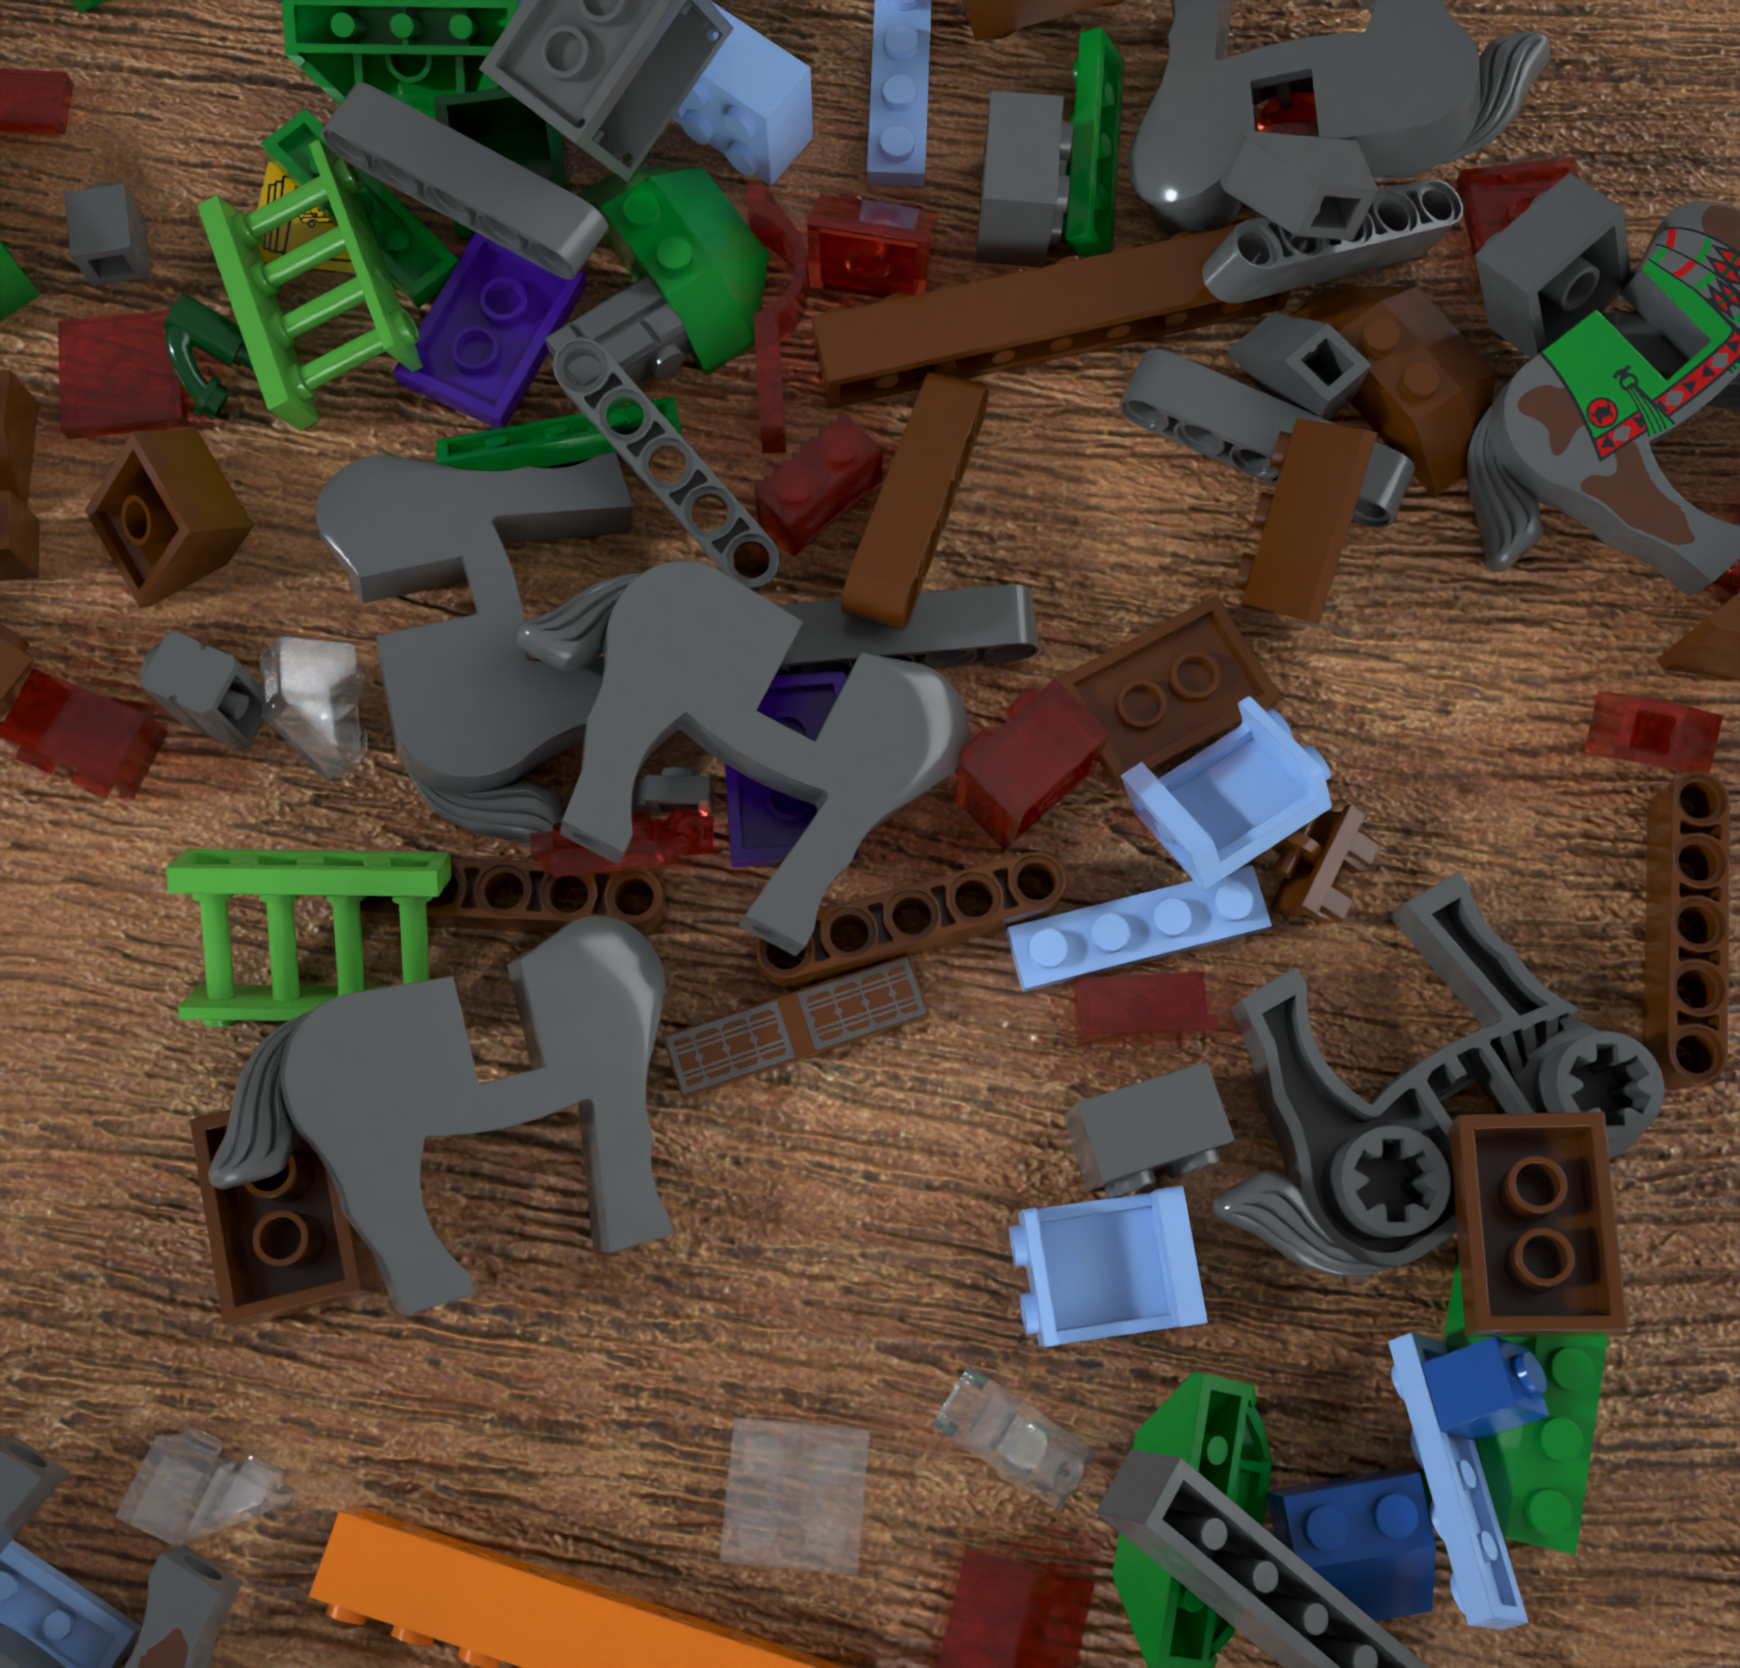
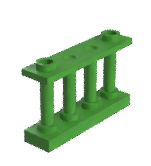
(254, 287)
(279, 880)

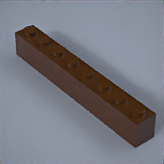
(1024, 317)

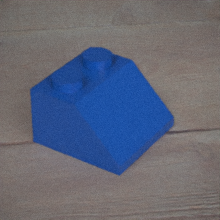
(1364, 1538)

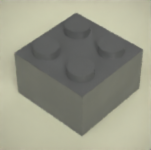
(1023, 179)
(1554, 265)
(1149, 1127)

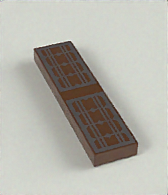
(795, 1027)

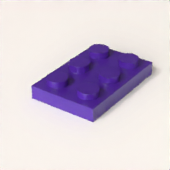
(489, 332)
(760, 819)

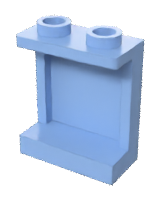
(1232, 796)
(1108, 1267)

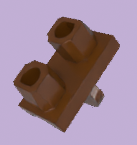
(1312, 860)

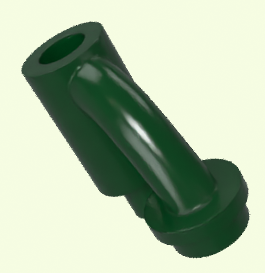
(199, 326)

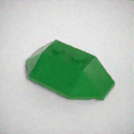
(396, 45)
(693, 250)
(1222, 1437)

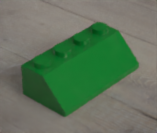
(1543, 1466)

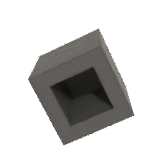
(107, 234)

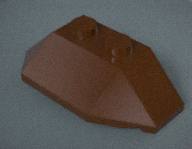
(1423, 377)

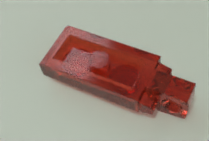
(652, 844)

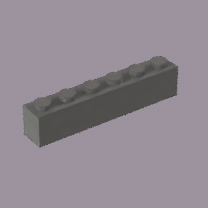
(1242, 1569)

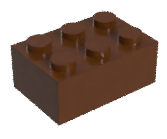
(1536, 1225)
(280, 1238)

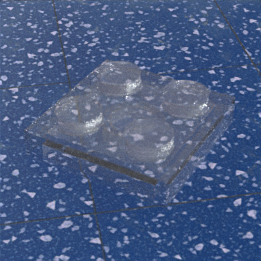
(795, 1495)

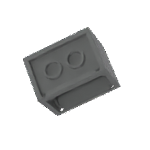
(607, 68)

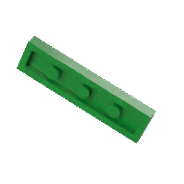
(1095, 145)
(411, 253)
(544, 441)

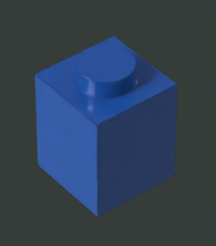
(1486, 1388)

